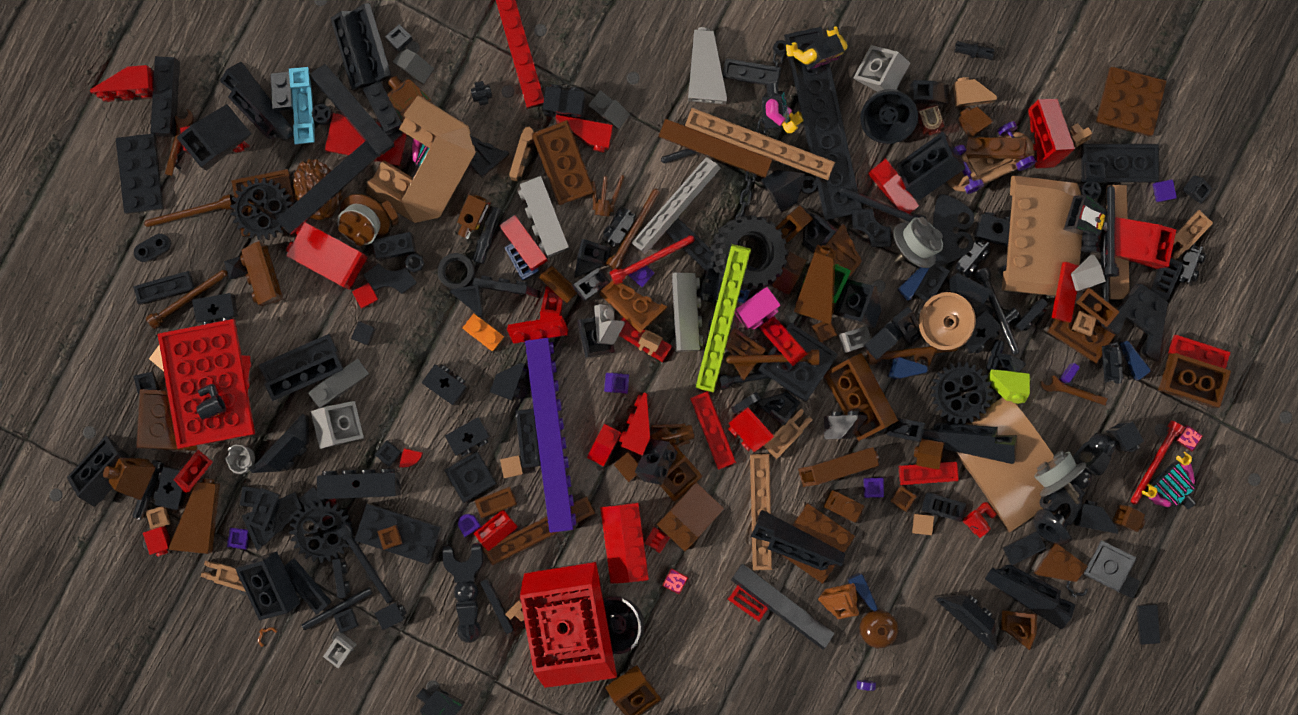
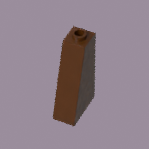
(817, 292)
(838, 467)
(198, 521)

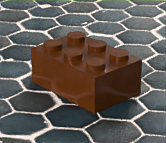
(1194, 380)

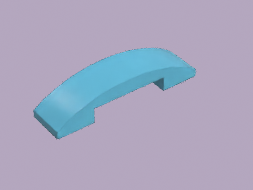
(302, 105)

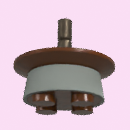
(362, 219)

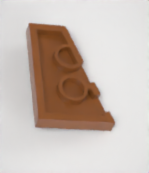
(632, 306)

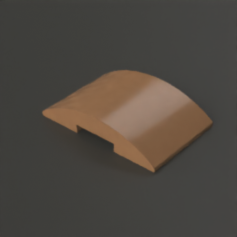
(1010, 487)

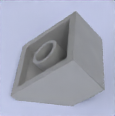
(882, 69)
(337, 424)

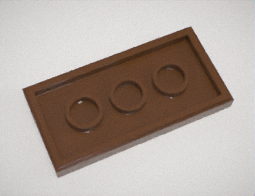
(563, 162)

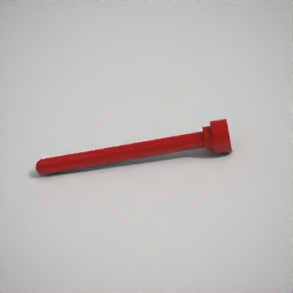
(619, 275)
(1174, 430)

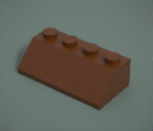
(859, 391)

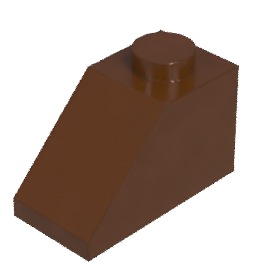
(974, 121)
(794, 223)
(1098, 307)
(1129, 518)

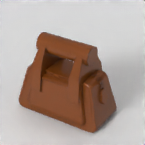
(840, 598)

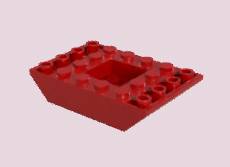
(573, 598)

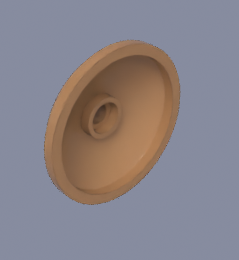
(936, 316)

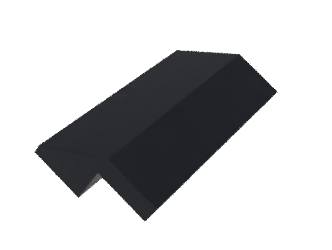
(360, 46)
(301, 367)

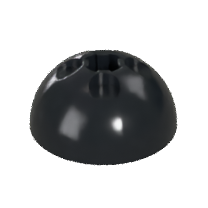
(889, 125)
(624, 623)

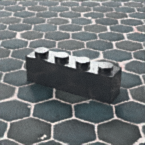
(165, 96)

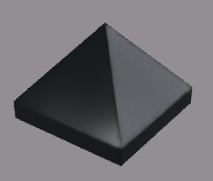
(235, 268)

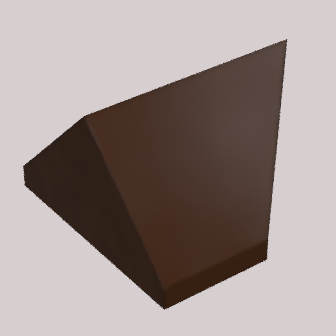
(1020, 625)

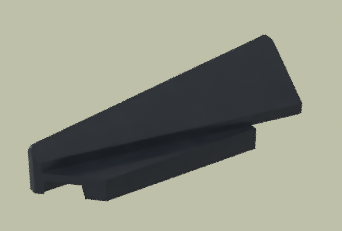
(255, 103)
(974, 440)
(795, 543)
(1033, 594)

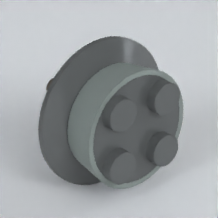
(918, 242)
(1059, 474)

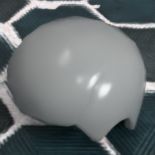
(240, 458)

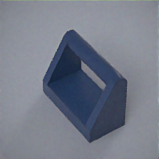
(904, 368)

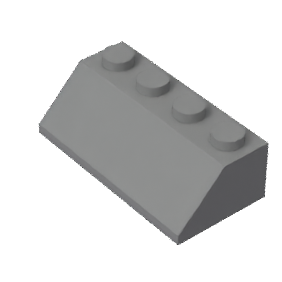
(686, 312)

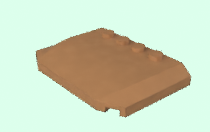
(1038, 235)

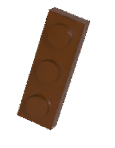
(996, 148)

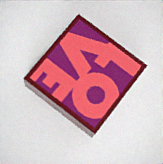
(1189, 438)

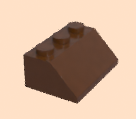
(261, 274)

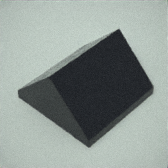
(589, 339)

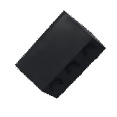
(930, 166)
(88, 476)
(268, 586)

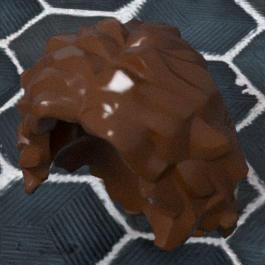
(306, 177)

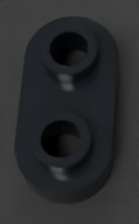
(152, 249)

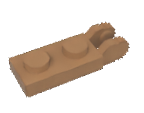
(522, 152)
(1191, 232)
(786, 435)
(225, 575)

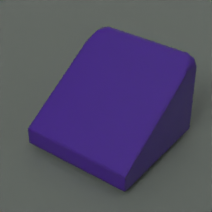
(616, 383)

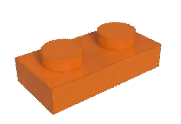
(483, 332)

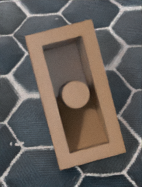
(971, 93)

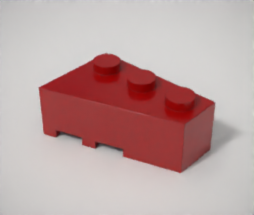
(1050, 133)

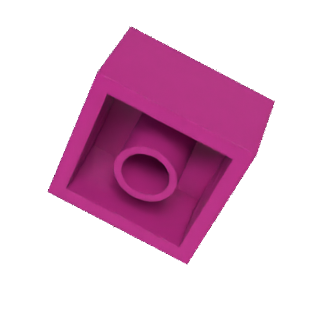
(757, 308)

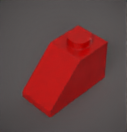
(551, 304)
(603, 445)

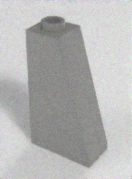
(706, 75)

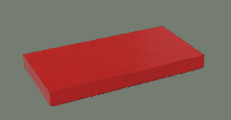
(345, 139)

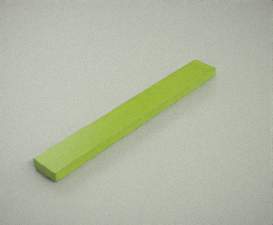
(723, 317)

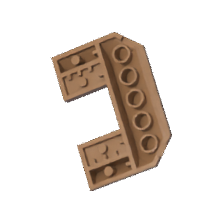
(438, 174)

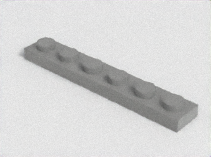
(675, 205)

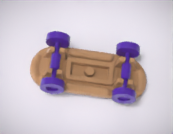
(983, 170)

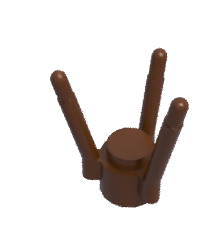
(603, 207)
(684, 433)

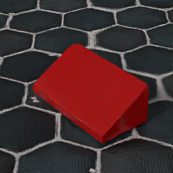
(192, 471)
(495, 530)

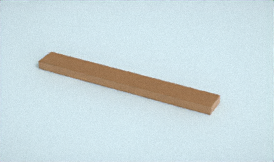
(759, 144)

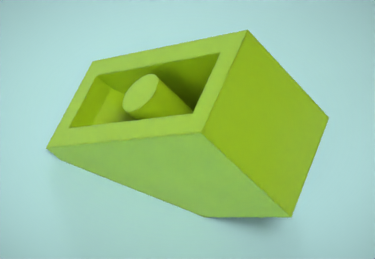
(1010, 385)

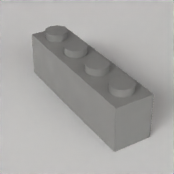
(544, 217)

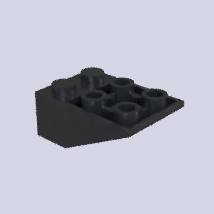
(214, 136)

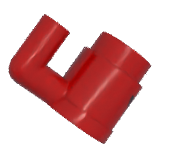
(977, 522)

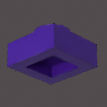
(642, 276)

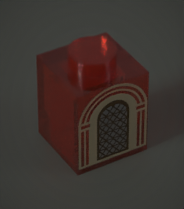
(930, 120)

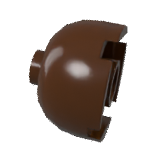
(878, 629)

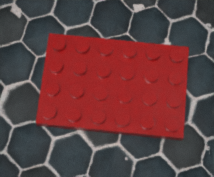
(200, 358)

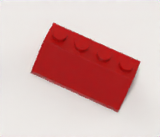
(624, 543)

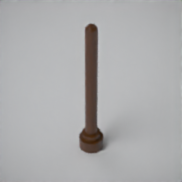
(223, 203)
(616, 260)
(156, 319)
(899, 353)
(811, 357)

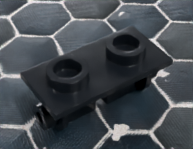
(622, 220)
(979, 252)
(1194, 258)
(711, 290)
(1111, 363)

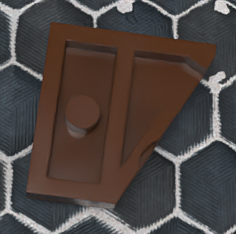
(845, 250)
(741, 345)
(1060, 565)

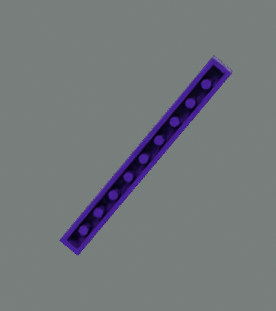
(549, 435)

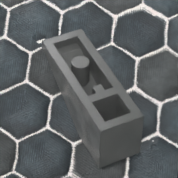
(338, 384)

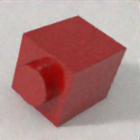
(157, 540)

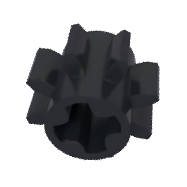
(481, 93)

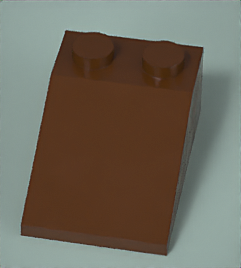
(690, 516)

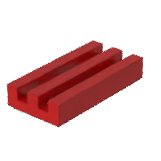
(735, 593)

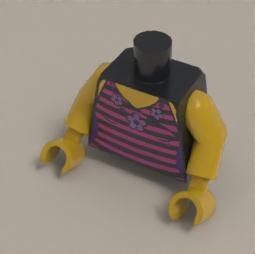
(821, 51)

